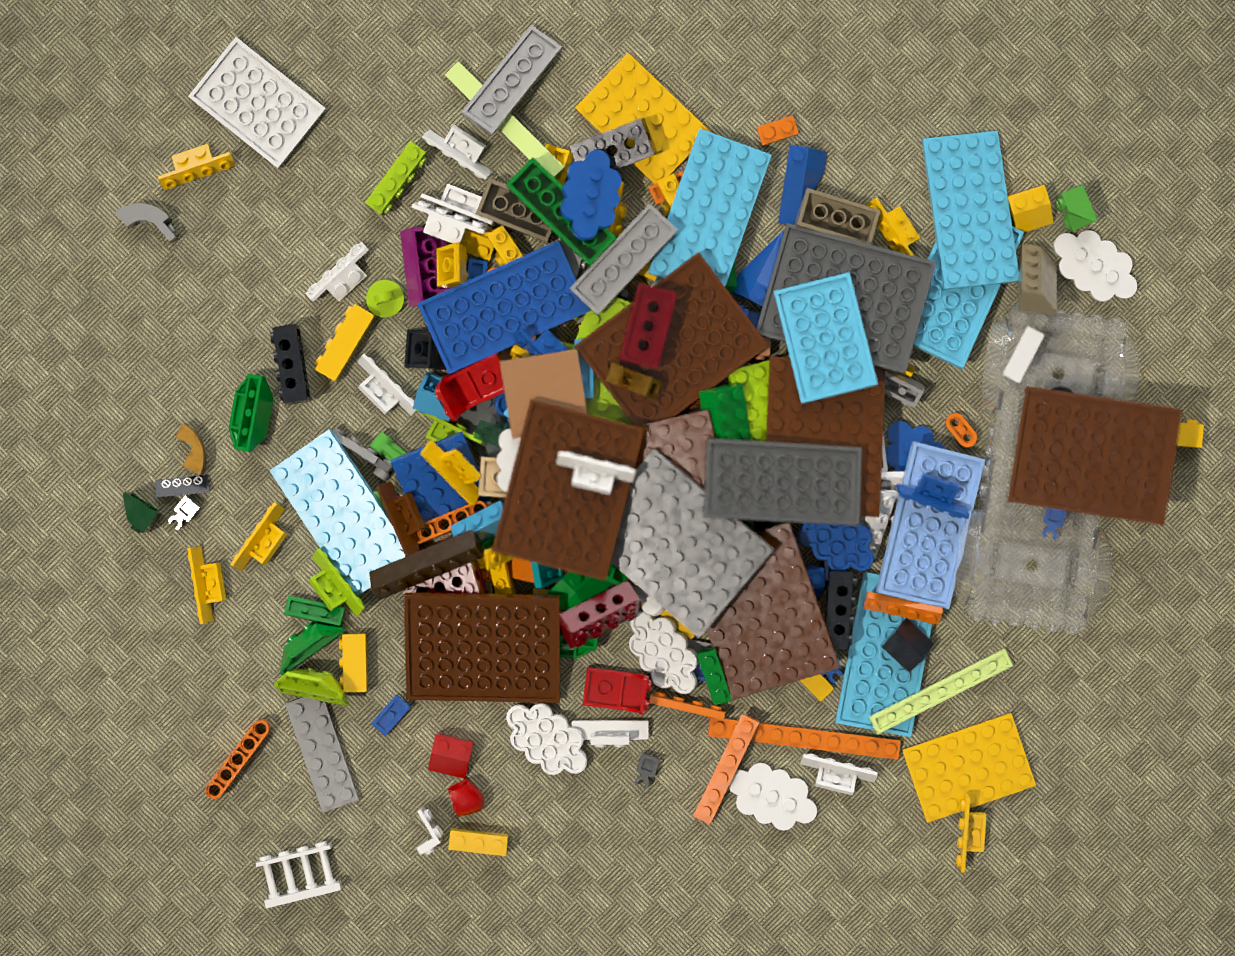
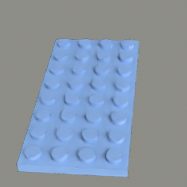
(923, 541)

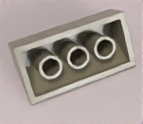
(837, 216)
(1036, 281)

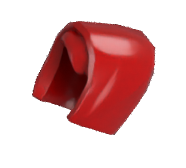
(466, 798)

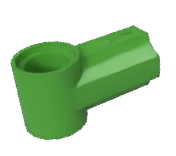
(386, 447)

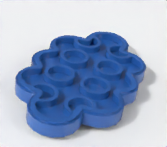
(590, 195)
(901, 438)
(839, 545)

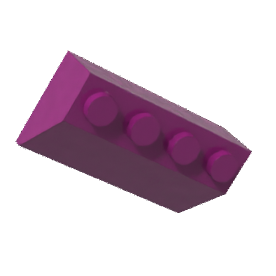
(420, 264)

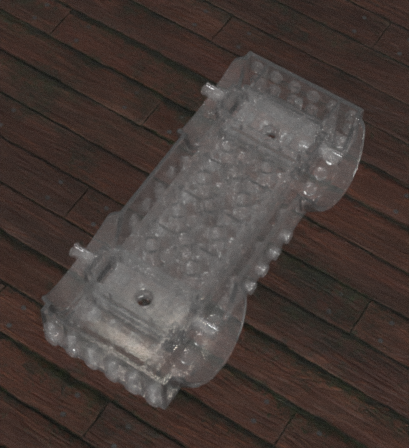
(1004, 535)

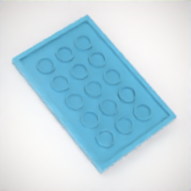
(825, 338)

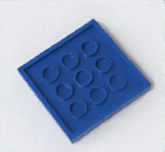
(429, 489)

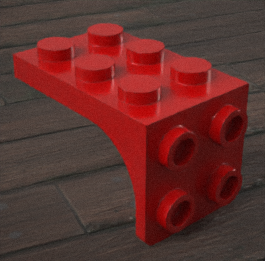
(470, 386)
(616, 690)

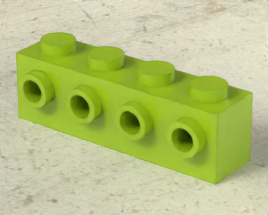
(396, 178)

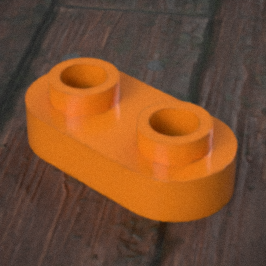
(961, 429)

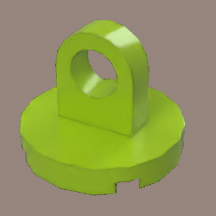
(385, 298)

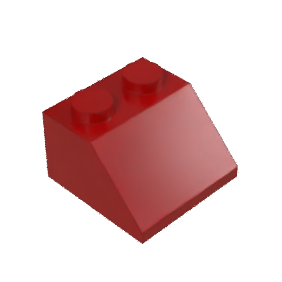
(450, 755)

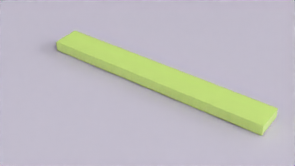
(511, 127)
(940, 691)

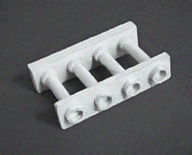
(294, 893)

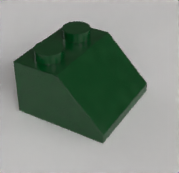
(140, 513)

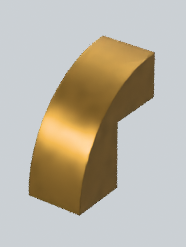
(634, 381)
(197, 456)

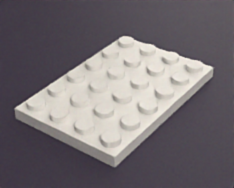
(257, 102)

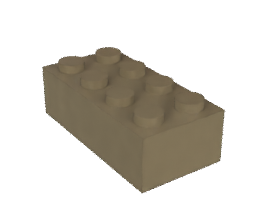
(508, 211)

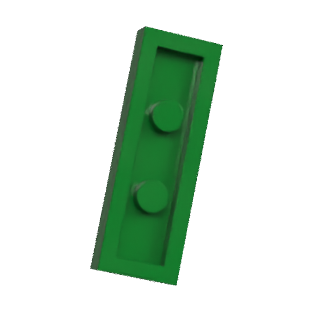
(313, 611)
(714, 675)

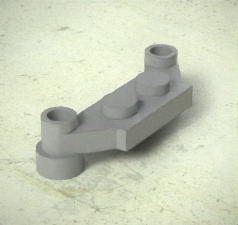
(382, 467)

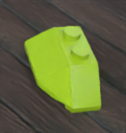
(312, 685)

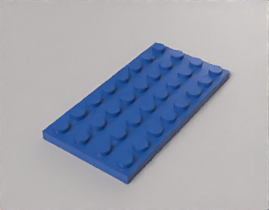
(491, 308)

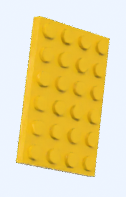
(634, 93)
(975, 761)

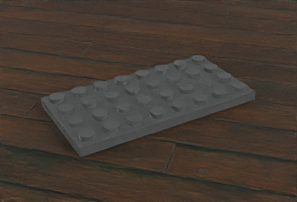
(782, 482)

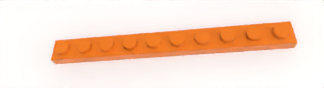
(812, 739)

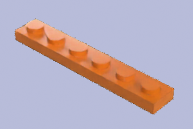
(726, 768)

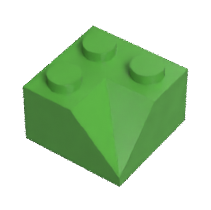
(1075, 208)

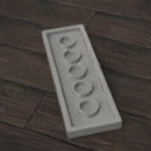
(511, 80)
(624, 259)
(322, 753)

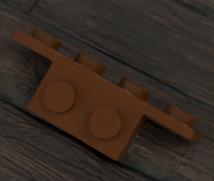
(403, 516)

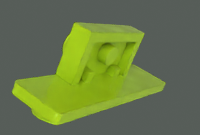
(442, 428)
(332, 587)

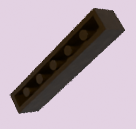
(426, 564)

